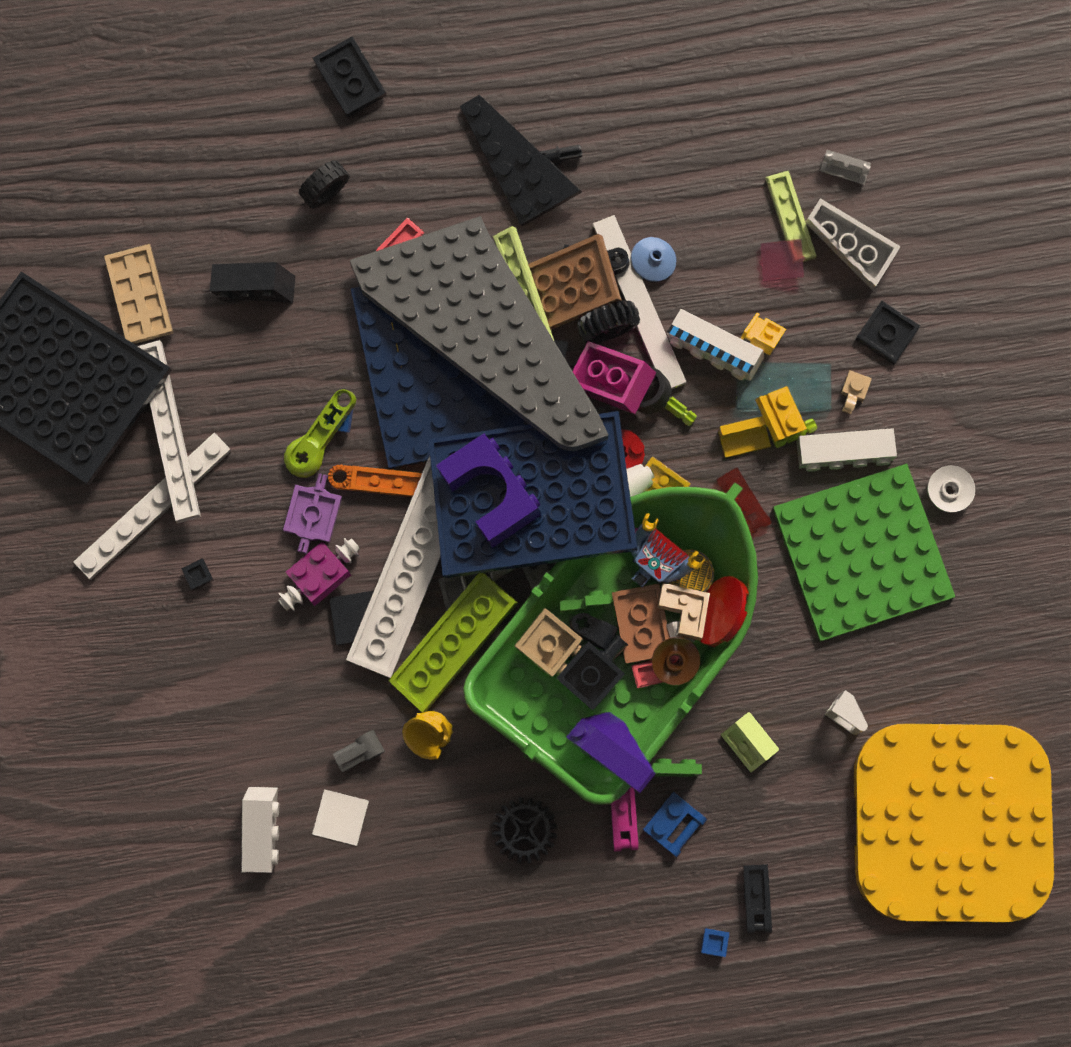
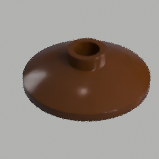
(683, 669)

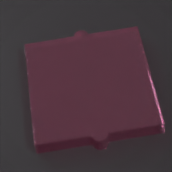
(782, 260)

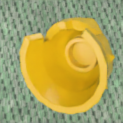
(427, 734)

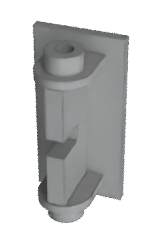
(845, 167)

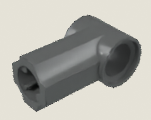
(363, 749)

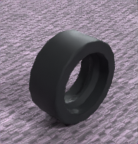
(660, 399)

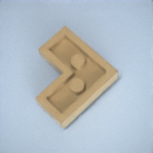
(691, 605)

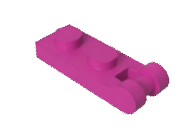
(624, 819)

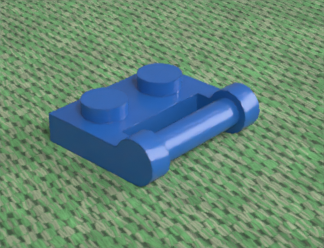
(668, 818)

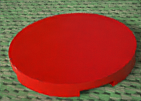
(724, 610)

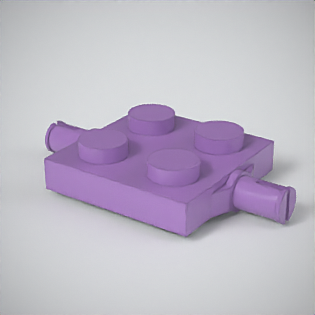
(312, 513)

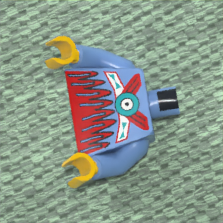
(659, 556)

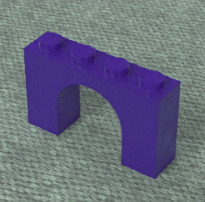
(482, 458)

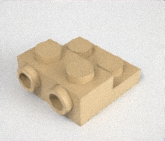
(549, 643)

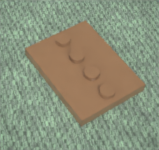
(575, 281)

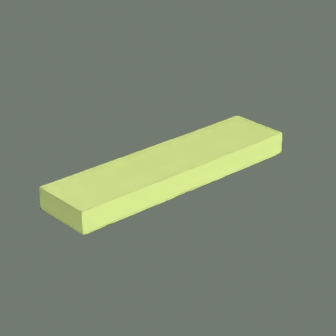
(790, 212)

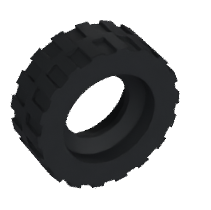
(323, 184)

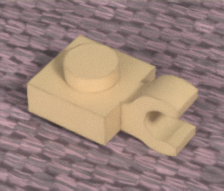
(855, 389)

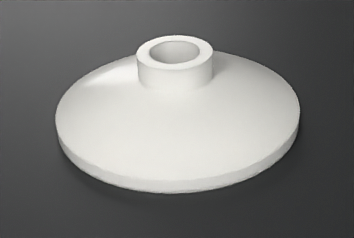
(955, 478)

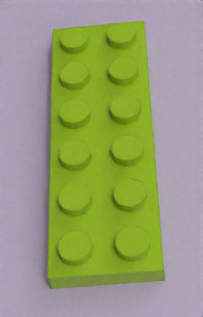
(452, 641)

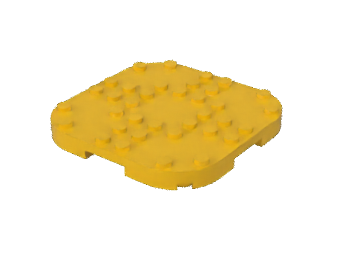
(953, 823)

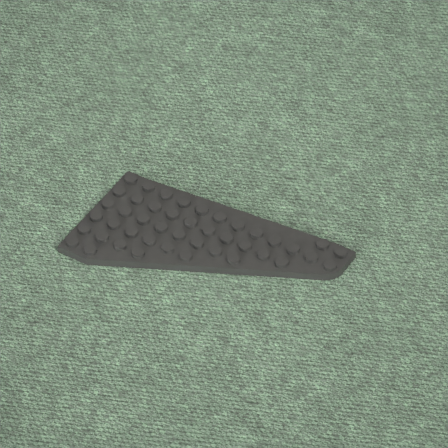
(473, 312)

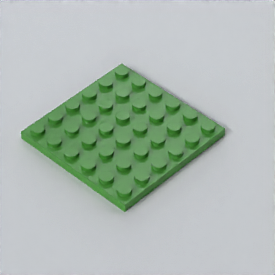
(863, 552)

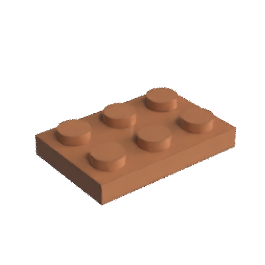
(640, 621)

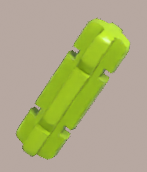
(680, 411)
(811, 427)

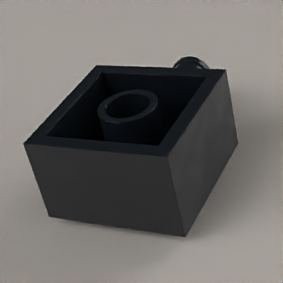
(593, 672)

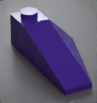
(612, 746)

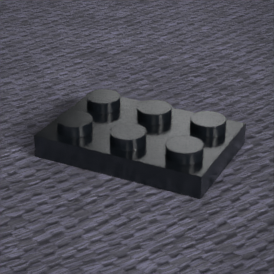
(349, 76)

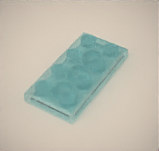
(806, 382)

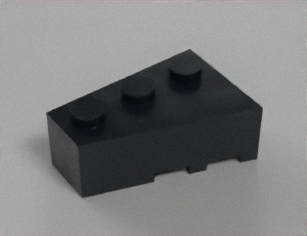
(252, 282)

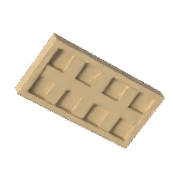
(138, 294)

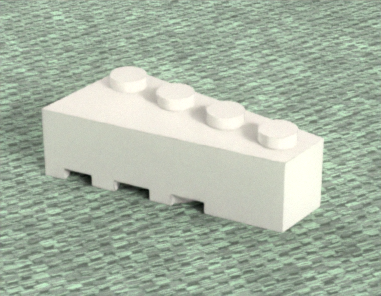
(853, 242)

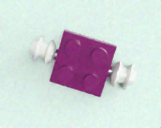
(318, 573)

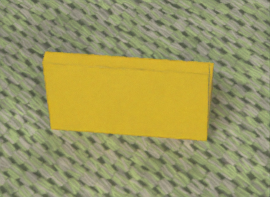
(744, 437)

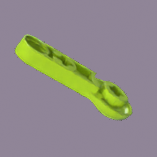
(317, 438)

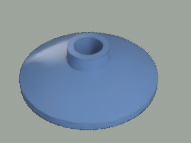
(647, 265)

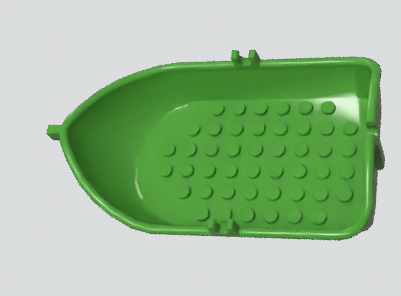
(541, 712)

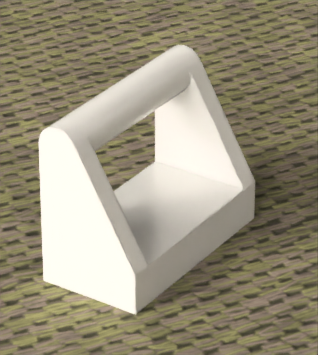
(847, 713)

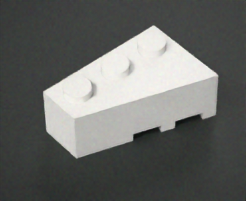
(259, 829)

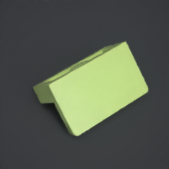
(750, 742)

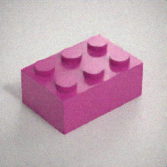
(613, 377)

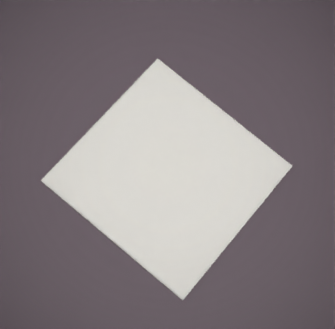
(340, 817)

